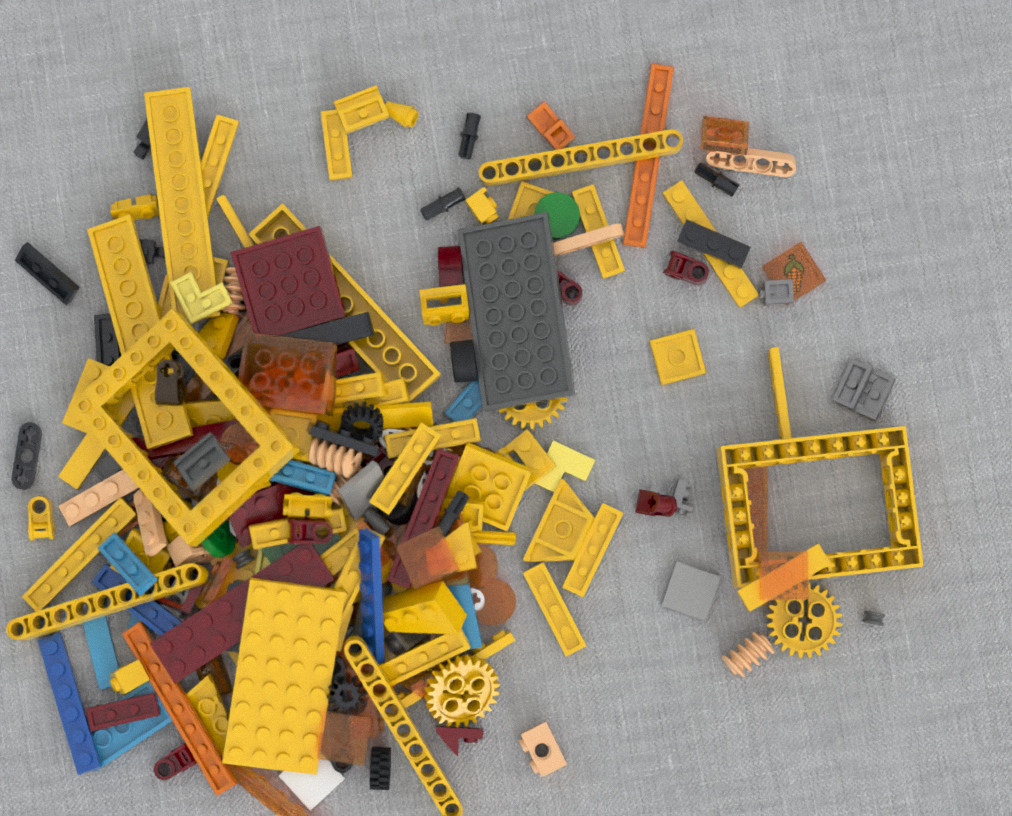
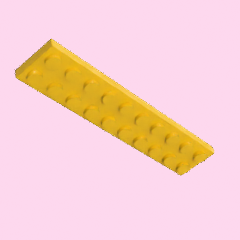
(180, 189)
(133, 314)

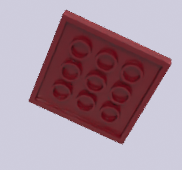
(289, 283)

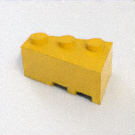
(424, 611)

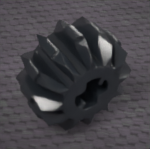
(338, 696)

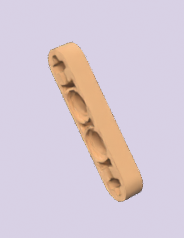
(751, 165)
(588, 239)

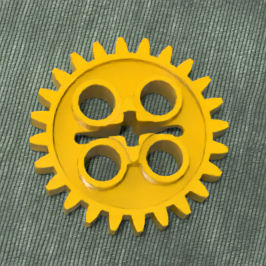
(532, 414)
(825, 623)
(461, 690)

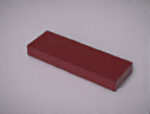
(123, 711)

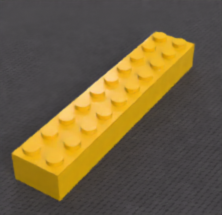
(389, 348)

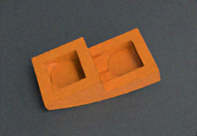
(549, 126)

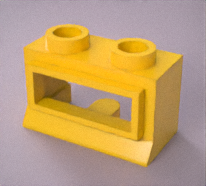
(439, 315)

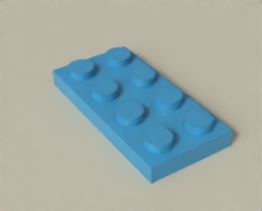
(117, 740)

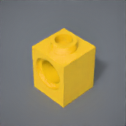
(128, 677)

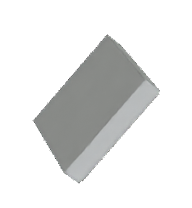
(360, 489)
(690, 591)

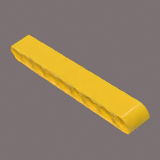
(592, 161)
(96, 603)
(399, 717)

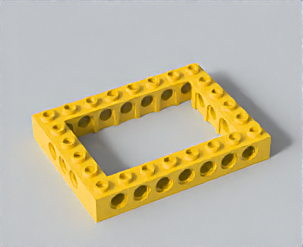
(275, 445)
(898, 492)

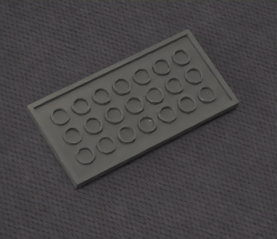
(516, 312)

